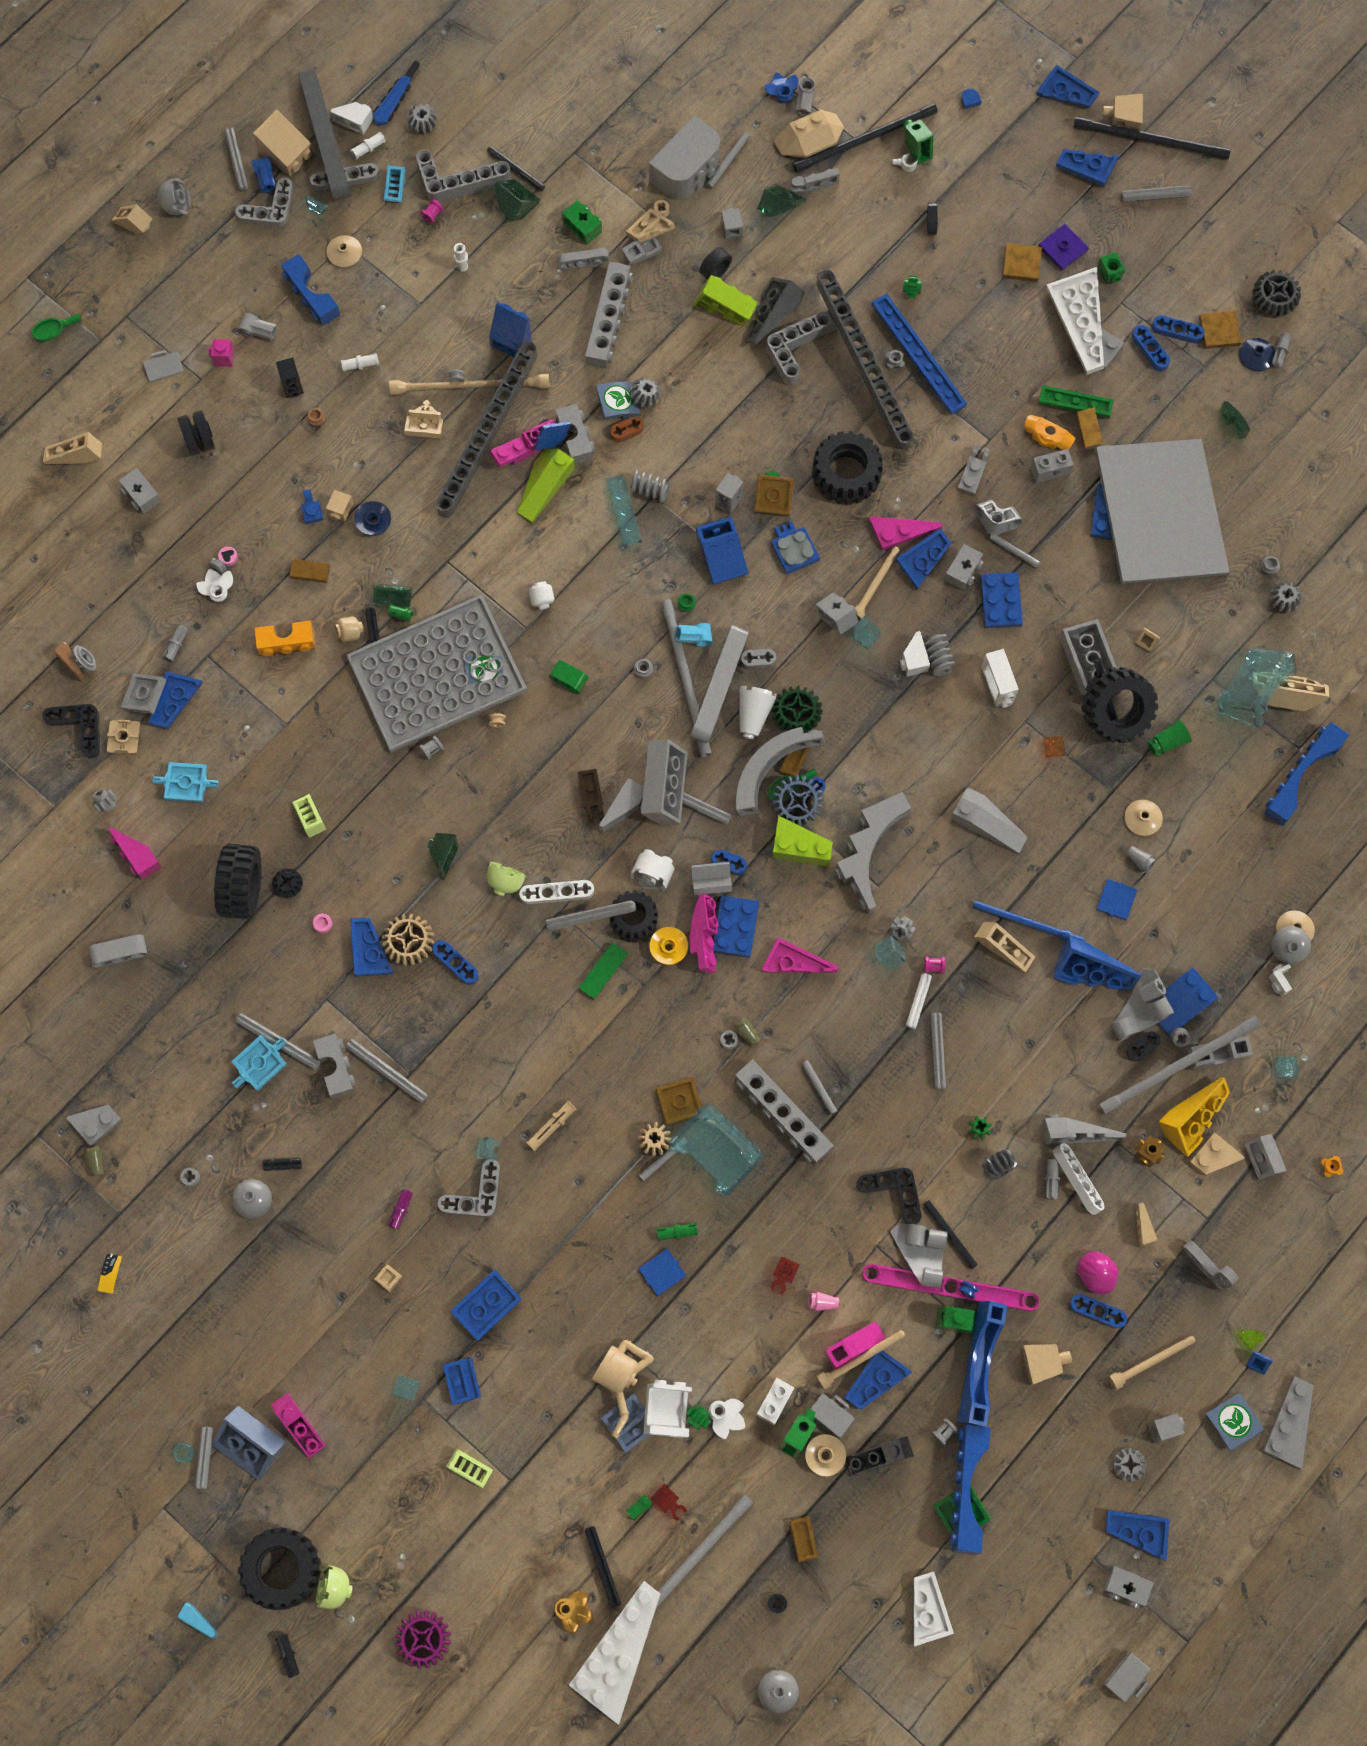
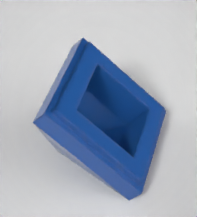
(1259, 1362)

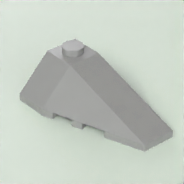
(1070, 1131)

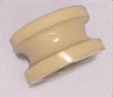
(662, 203)
(497, 720)

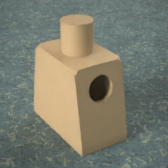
(1126, 111)
(1044, 1361)

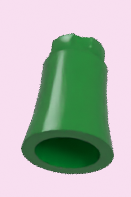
(1169, 739)

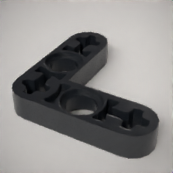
(80, 718)
(895, 1183)

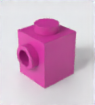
(222, 352)

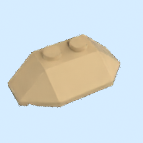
(809, 135)
(1299, 694)

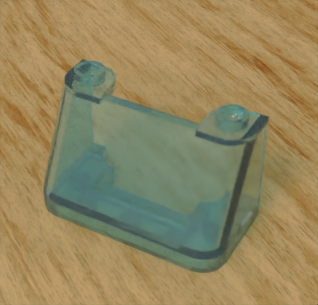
(1255, 684)
(718, 1147)

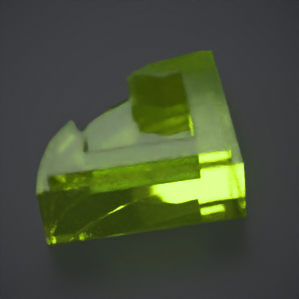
(1251, 1338)

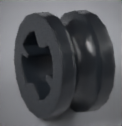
(772, 1600)

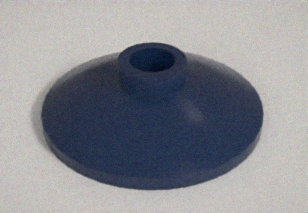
(1254, 360)
(370, 511)

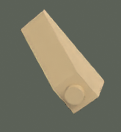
(74, 450)
(1004, 945)

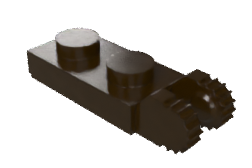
(591, 793)

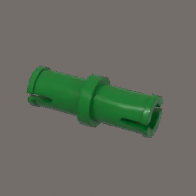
(677, 1231)

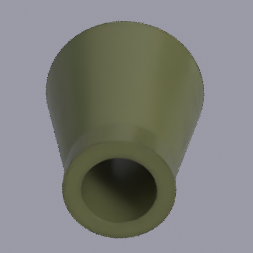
(747, 1031)
(94, 1160)

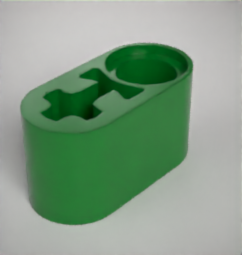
(568, 676)

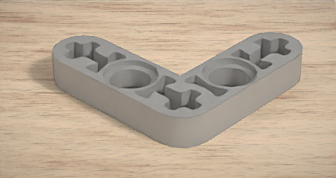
(271, 213)
(477, 1202)
(1220, 1278)

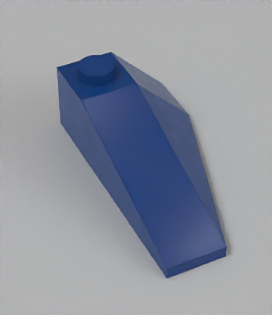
(1088, 965)

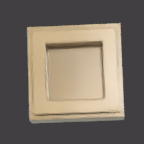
(388, 1278)

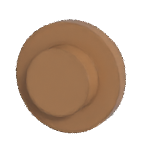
(316, 417)

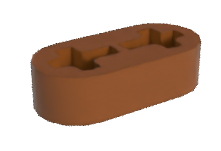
(627, 429)

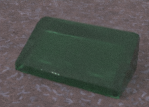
(392, 594)

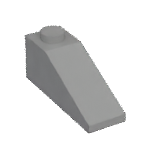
(625, 804)

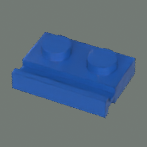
(462, 1381)

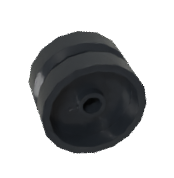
(198, 432)

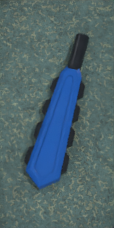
(390, 103)

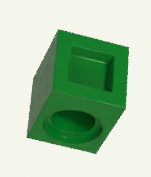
(1111, 261)

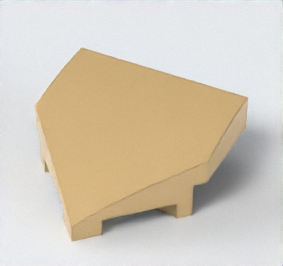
(424, 422)

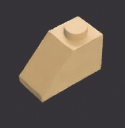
(132, 219)

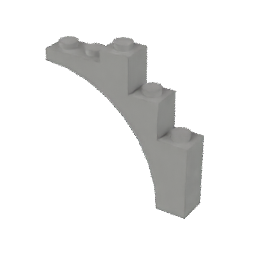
(856, 867)

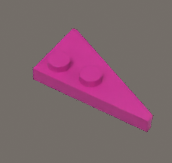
(895, 531)
(792, 959)

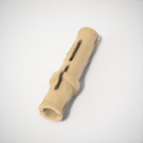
(568, 1109)

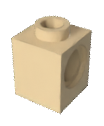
(339, 506)

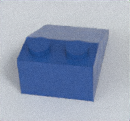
(1188, 998)

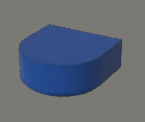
(970, 98)

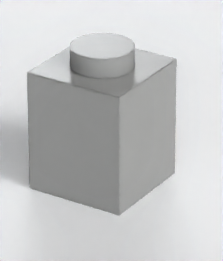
(732, 223)

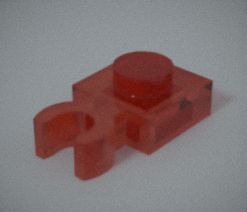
(785, 1272)
(666, 1499)

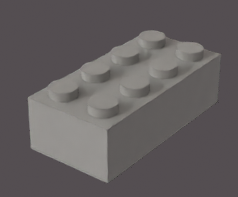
(1083, 645)
(664, 782)

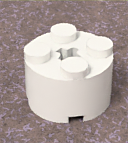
(652, 871)

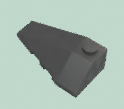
(778, 301)

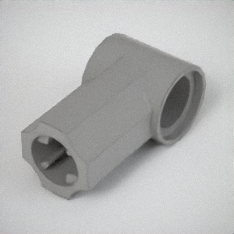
(805, 97)
(252, 326)

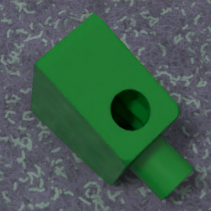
(918, 140)
(955, 1320)
(795, 1438)

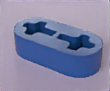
(731, 858)

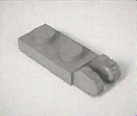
(815, 181)
(973, 472)

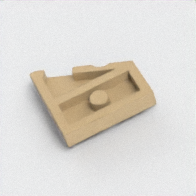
(649, 226)

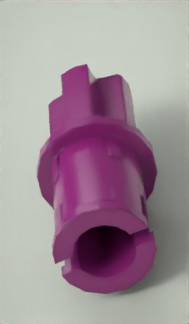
(400, 1209)

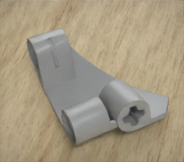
(1145, 1006)
(922, 1251)

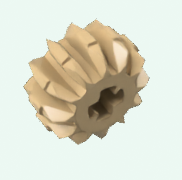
(647, 1142)

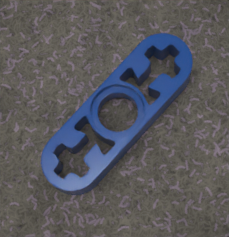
(1175, 322)
(1150, 340)
(469, 968)
(1110, 1321)

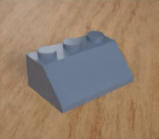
(248, 1443)

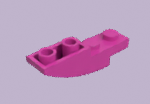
(519, 448)
(703, 927)

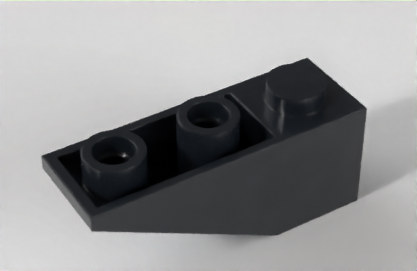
(879, 1456)

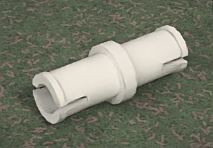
(367, 145)
(461, 257)
(359, 362)

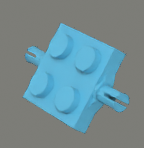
(185, 782)
(259, 1062)

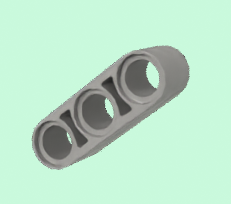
(117, 951)

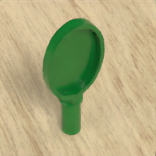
(52, 327)
(772, 789)

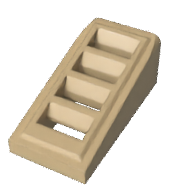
(1145, 1229)

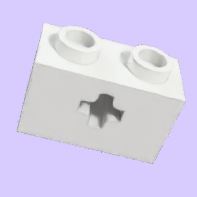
(775, 1401)

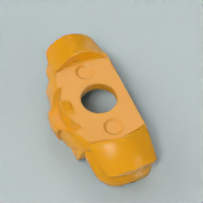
(1037, 426)

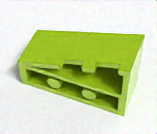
(725, 300)
(800, 844)

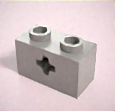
(1051, 466)
(135, 482)
(729, 493)
(967, 558)
(837, 613)
(1166, 1427)
(1140, 1587)

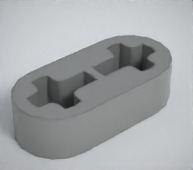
(758, 658)

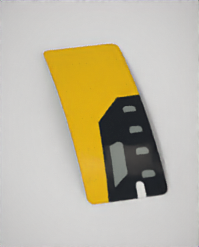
(109, 1273)

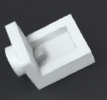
(1279, 981)

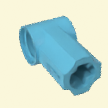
(697, 634)

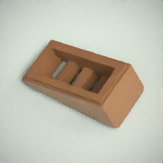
(64, 654)

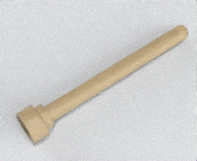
(874, 585)
(827, 1378)
(1118, 1379)

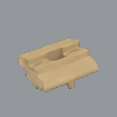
(120, 727)

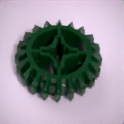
(804, 710)

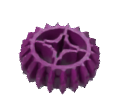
(415, 1631)

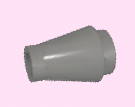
(1142, 859)

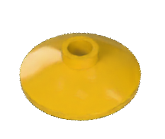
(668, 936)

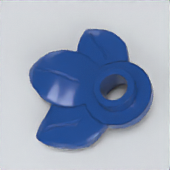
(781, 85)

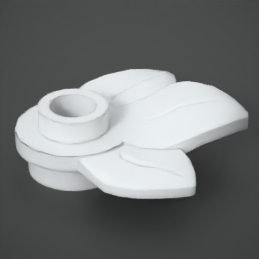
(214, 583)
(728, 1419)

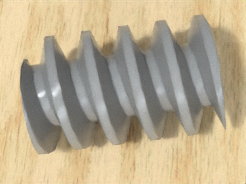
(650, 486)
(938, 654)

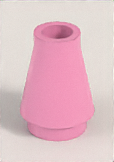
(820, 1301)

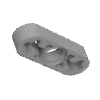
(583, 258)

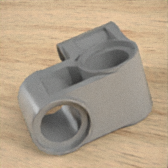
(996, 519)

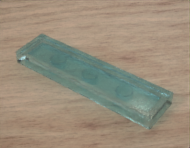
(624, 510)

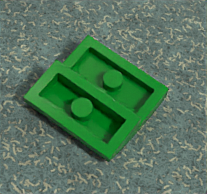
(946, 1508)

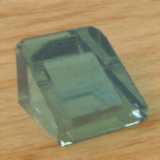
(315, 205)

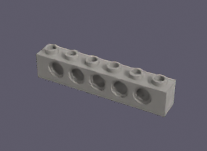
(615, 274)
(752, 1072)

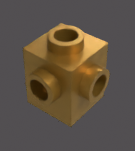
(1145, 1156)

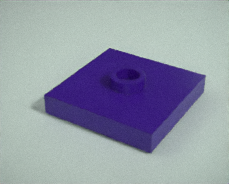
(1063, 247)

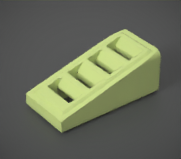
(313, 826)
(457, 1453)

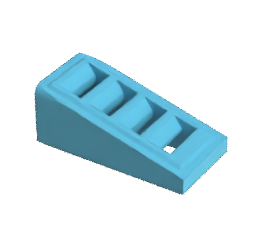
(396, 170)
(192, 1617)

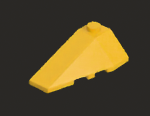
(1190, 1118)

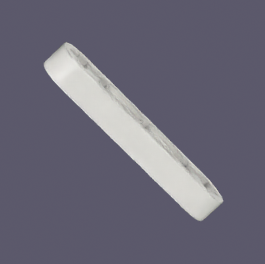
(557, 895)
(1078, 1178)

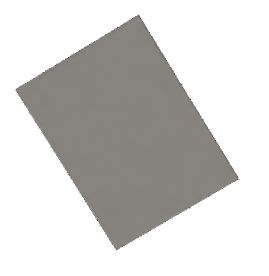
(1161, 511)
(419, 675)

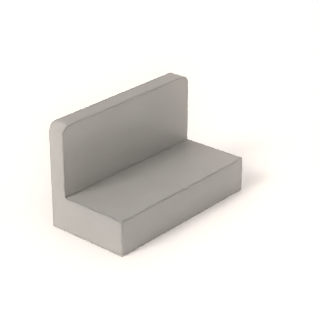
(711, 878)
(1265, 1156)

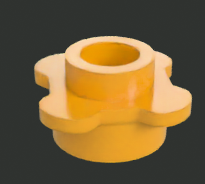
(1335, 1161)

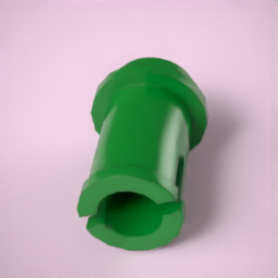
(401, 613)
(639, 1507)

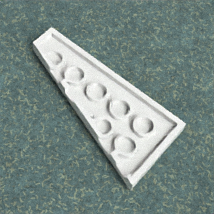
(1079, 310)
(613, 1664)

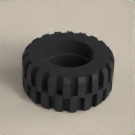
(847, 446)
(1135, 720)
(237, 881)
(251, 1569)

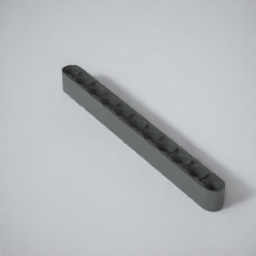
(864, 368)
(487, 437)

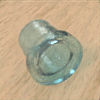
(190, 1452)

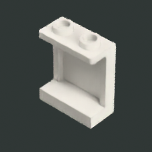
(666, 1409)

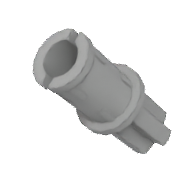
(1281, 350)
(175, 643)
(1052, 1179)

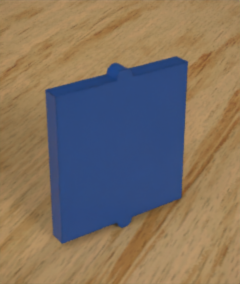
(552, 435)
(1116, 899)
(662, 1272)

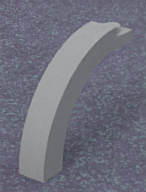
(763, 761)

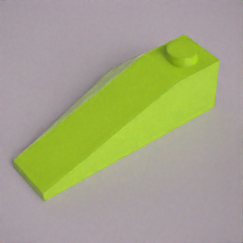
(546, 478)

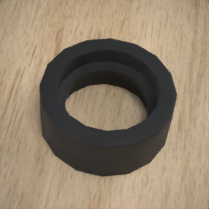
(715, 263)

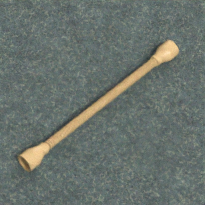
(398, 387)

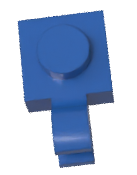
(311, 510)

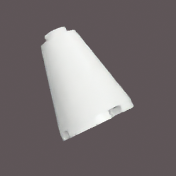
(754, 709)

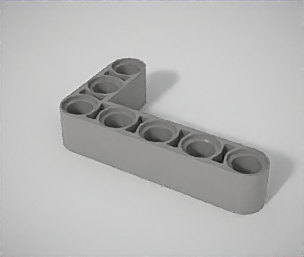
(459, 180)
(800, 338)

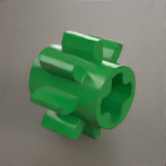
(912, 286)
(982, 1123)
(698, 1417)

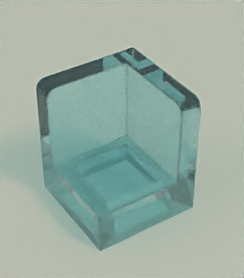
(866, 632)
(890, 953)
(406, 1388)

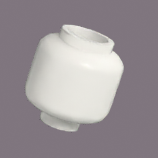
(541, 595)

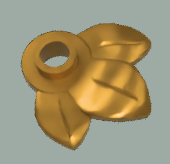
(576, 1613)

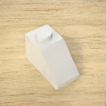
(353, 116)
(915, 657)

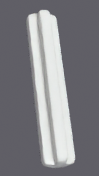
(918, 1001)

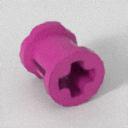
(431, 211)
(940, 961)

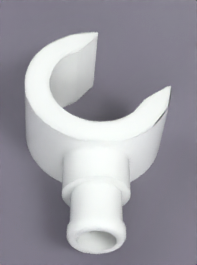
(901, 162)

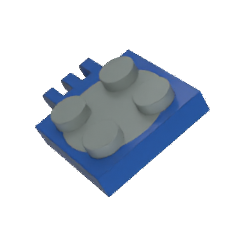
(794, 548)

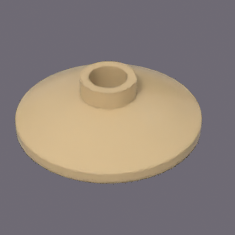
(346, 257)
(1140, 825)
(1296, 918)
(833, 1447)

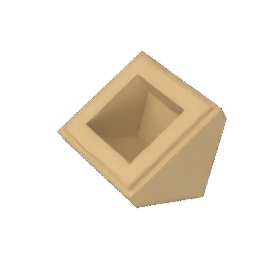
(1147, 640)

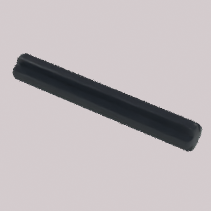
(602, 1567)

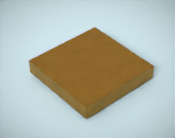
(1022, 262)
(1220, 329)
(774, 495)
(678, 1101)

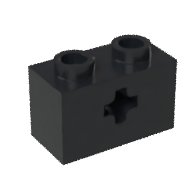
(289, 377)

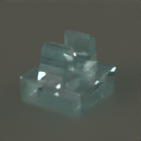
(1286, 1067)
(486, 1147)

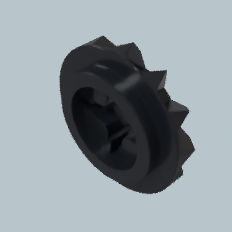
(285, 891)

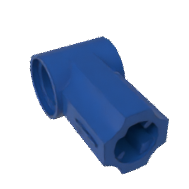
(263, 171)

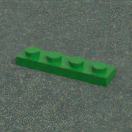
(1075, 401)

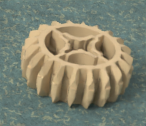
(406, 956)

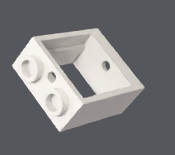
(1000, 678)

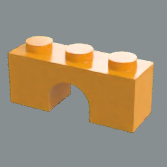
(300, 639)

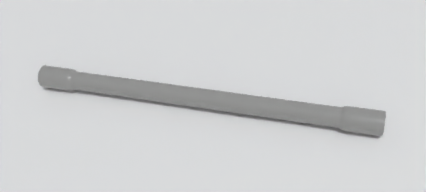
(669, 615)
(1244, 1028)
(736, 1512)

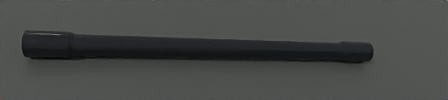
(1215, 151)
(806, 163)

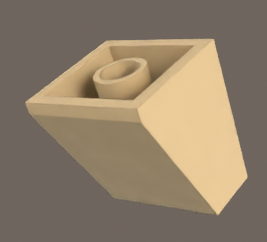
(282, 143)

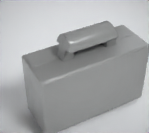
(162, 366)
(831, 1415)
(1127, 1677)

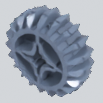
(787, 787)

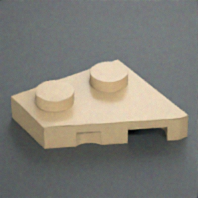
(1215, 1155)

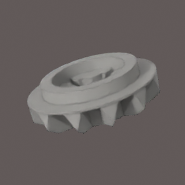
(83, 658)
(1124, 1472)

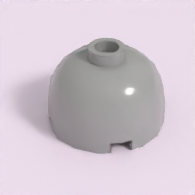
(173, 197)
(1291, 945)
(252, 1199)
(778, 1691)

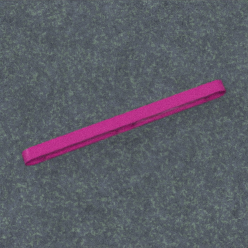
(906, 1280)

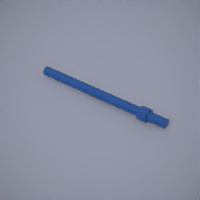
(1063, 934)

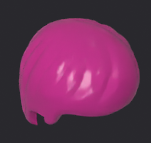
(1098, 1272)

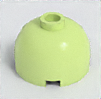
(504, 879)
(333, 1588)

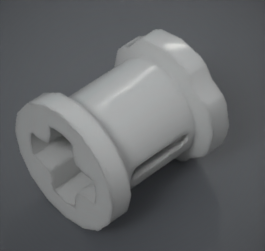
(431, 747)
(944, 1432)

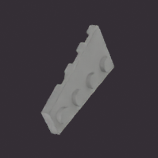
(1290, 1427)

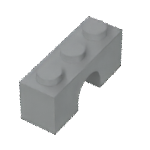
(578, 448)
(1235, 1051)
(340, 1082)

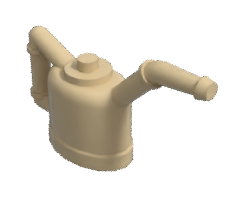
(619, 1372)

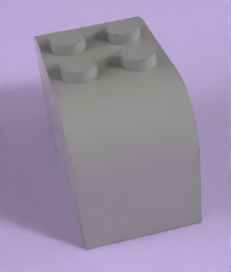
(686, 160)

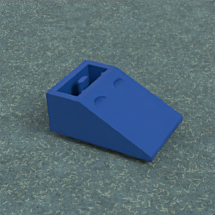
(509, 329)
(721, 550)

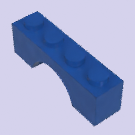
(322, 305)

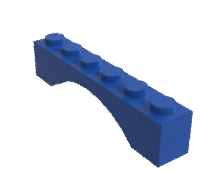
(1285, 802)
(987, 1327)
(966, 1532)

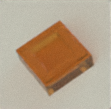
(1054, 746)

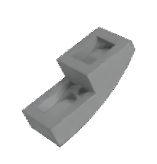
(639, 252)

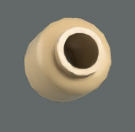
(348, 629)

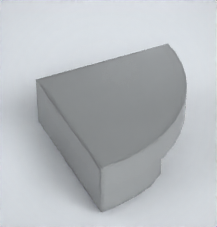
(218, 565)

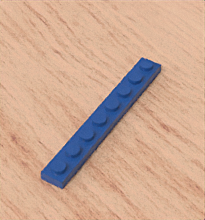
(919, 354)

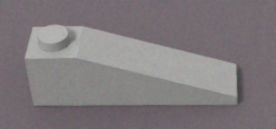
(984, 818)

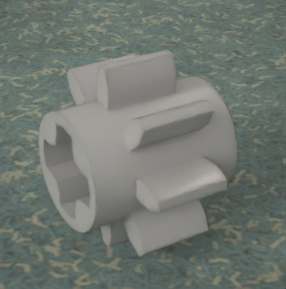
(104, 800)
(902, 928)

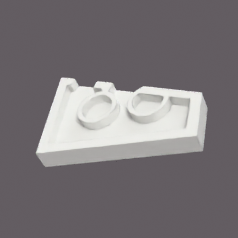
(930, 1613)

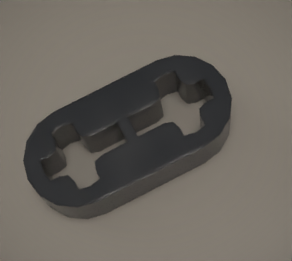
(932, 219)
(1145, 1049)

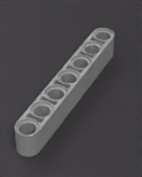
(719, 684)

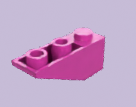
(138, 854)
(854, 1345)
(298, 1425)

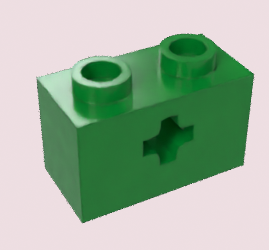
(582, 222)

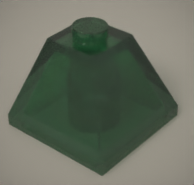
(515, 199)
(778, 200)
(442, 851)

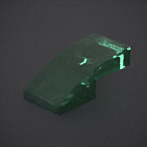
(1233, 416)

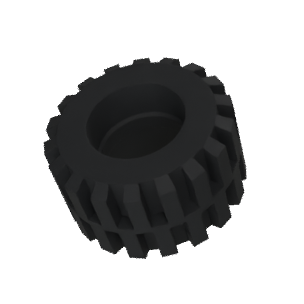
(639, 931)

